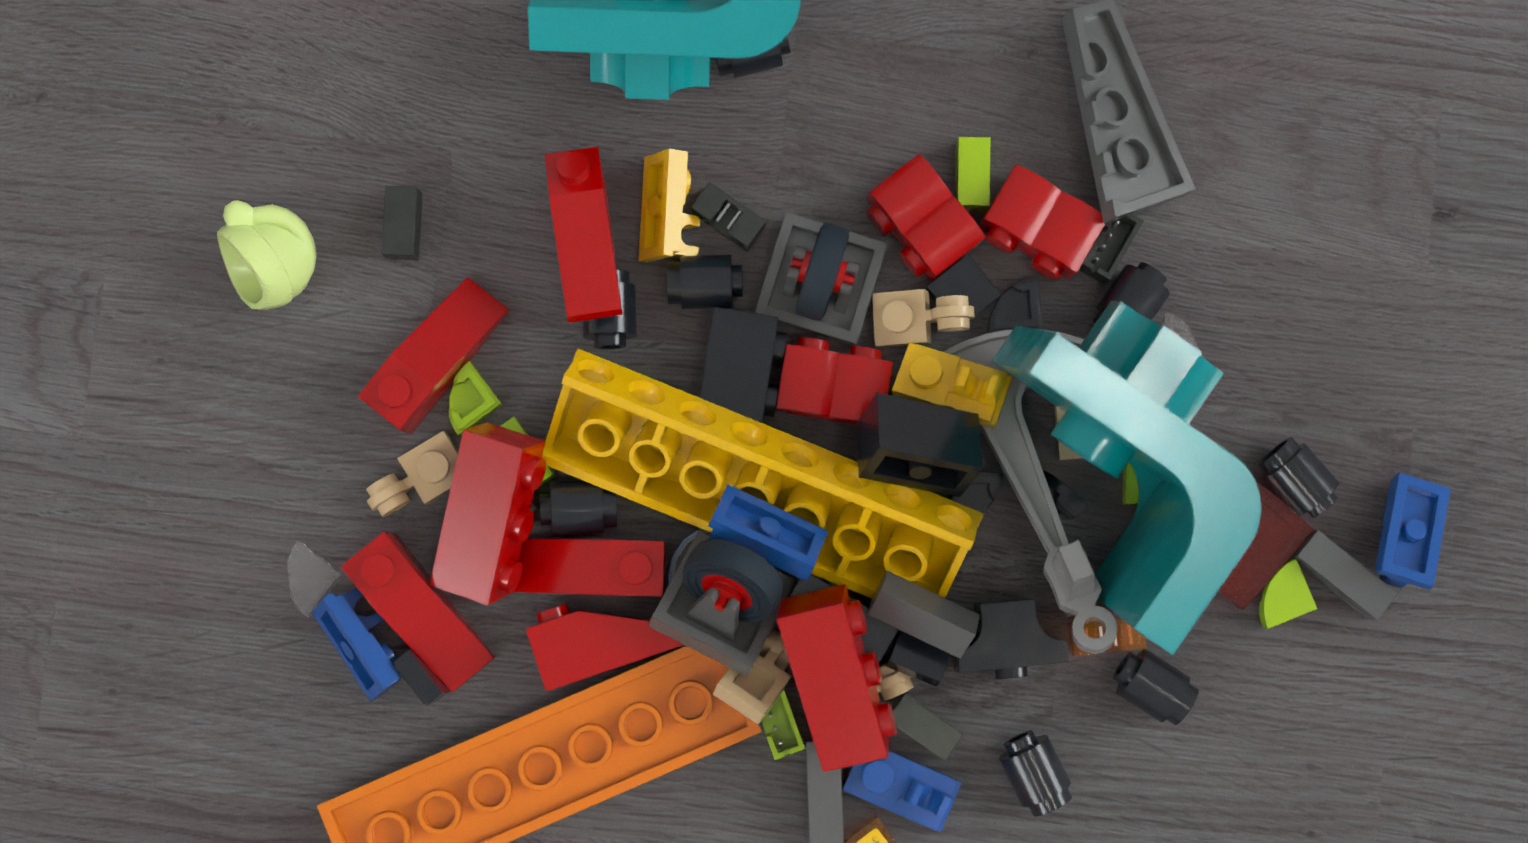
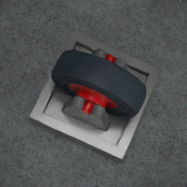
(821, 278)
(722, 602)

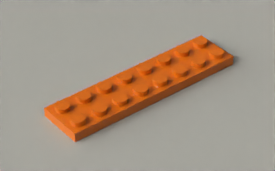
(549, 760)

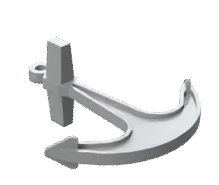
(1067, 563)

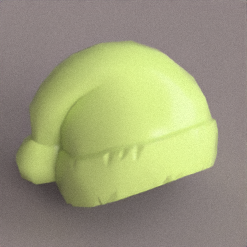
(266, 253)

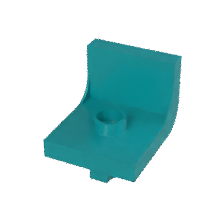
(658, 44)
(1132, 403)

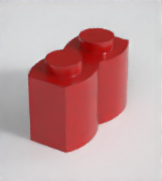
(923, 218)
(1041, 223)
(830, 383)

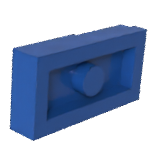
(768, 531)
(1412, 532)
(366, 658)
(904, 789)

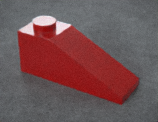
(583, 234)
(432, 355)
(593, 567)
(416, 611)
(590, 643)

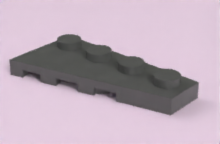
(1123, 123)

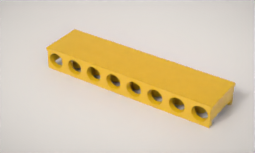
(685, 451)

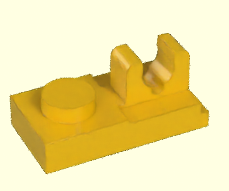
(663, 196)
(953, 382)

